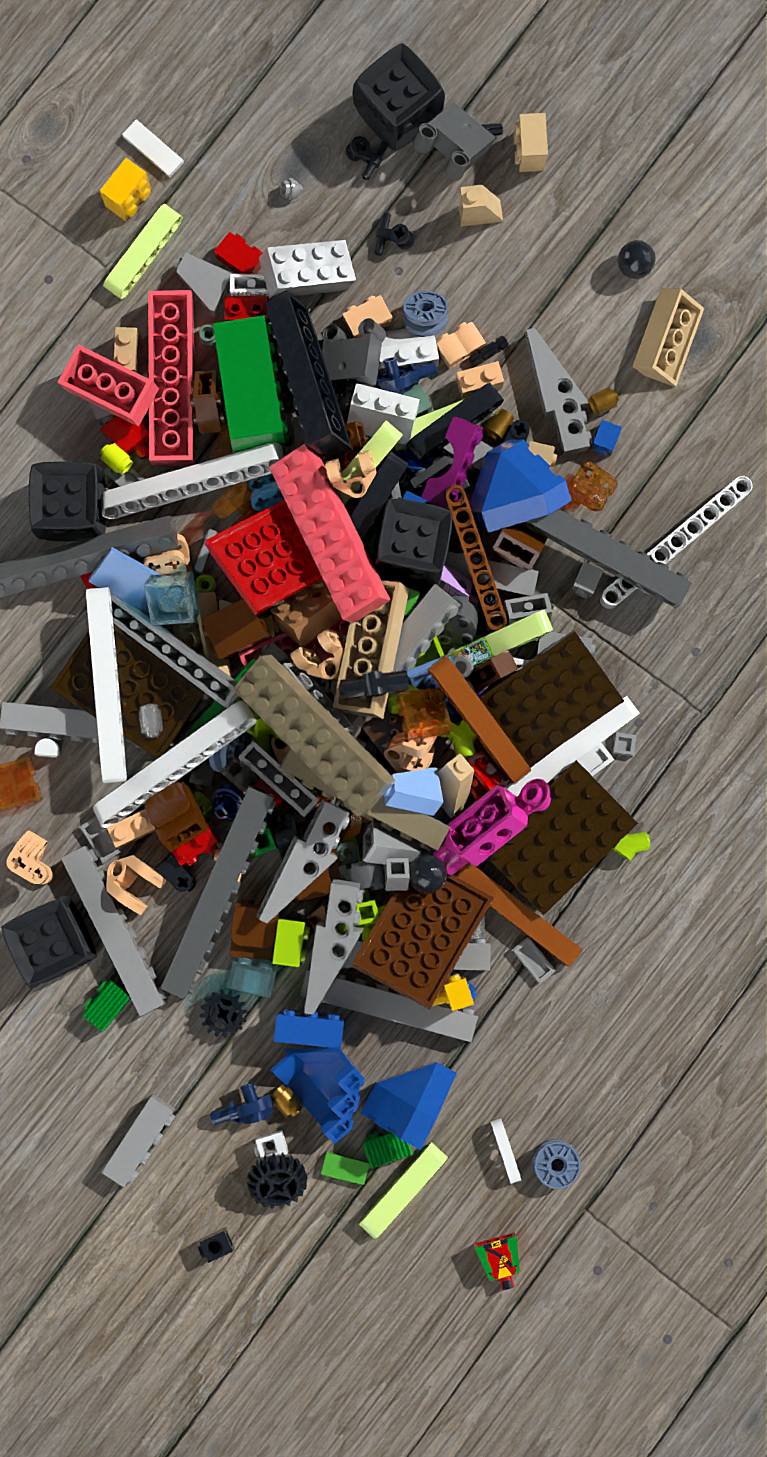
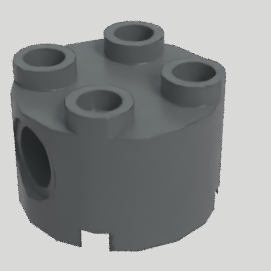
(463, 625)
(368, 874)

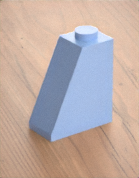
(416, 791)

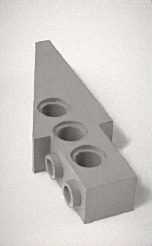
(549, 376)
(290, 877)
(325, 960)

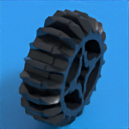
(277, 1173)

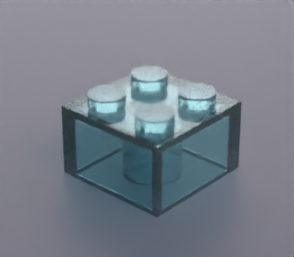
(171, 598)
(252, 978)

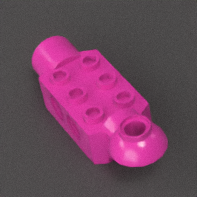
(490, 824)

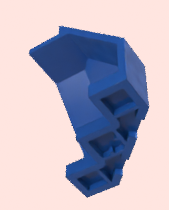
(516, 487)
(325, 1084)
(410, 1102)

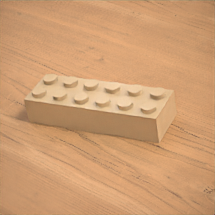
(371, 648)

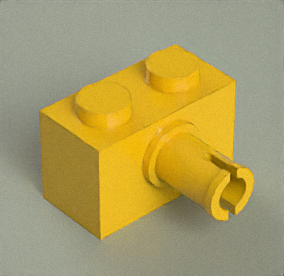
(455, 993)

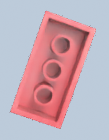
(108, 385)

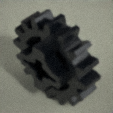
(228, 1023)

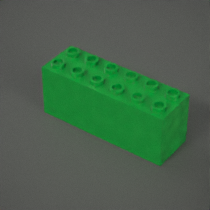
(250, 383)

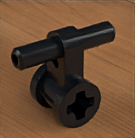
(365, 154)
(399, 234)

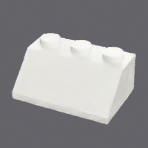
(408, 349)
(376, 406)

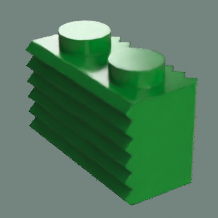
(106, 1005)
(385, 1148)

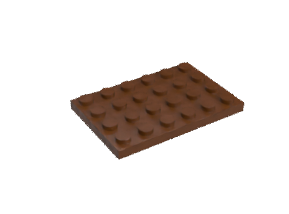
(422, 938)

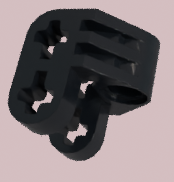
(286, 829)

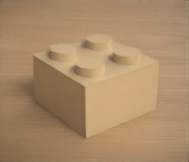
(531, 142)

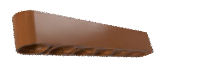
(480, 567)
(479, 719)
(522, 916)

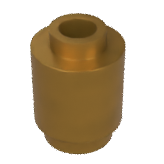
(602, 401)
(499, 425)
(286, 1101)

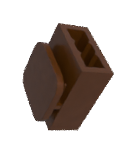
(519, 545)
(234, 630)
(175, 815)
(322, 884)
(251, 936)

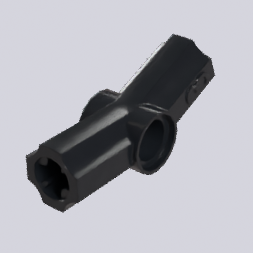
(374, 684)

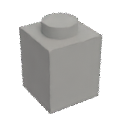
(587, 580)
(396, 874)

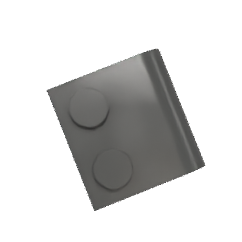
(440, 467)

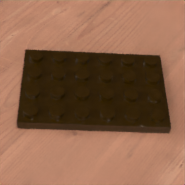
(142, 681)
(551, 698)
(563, 839)

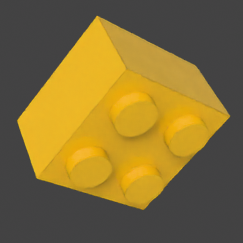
(126, 189)

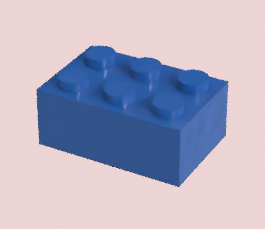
(309, 1029)

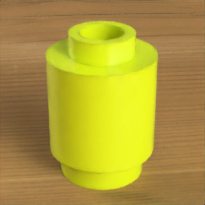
(116, 458)

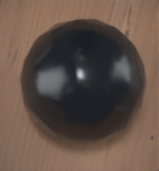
(636, 259)
(427, 874)

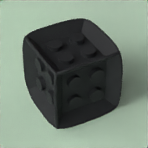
(398, 96)
(66, 500)
(412, 543)
(48, 941)

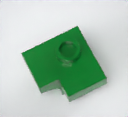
(266, 841)

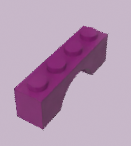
(463, 438)

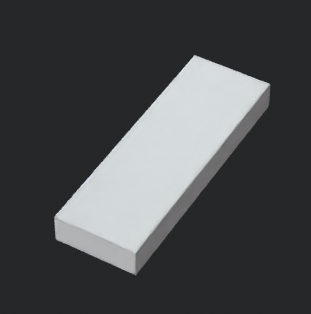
(153, 148)

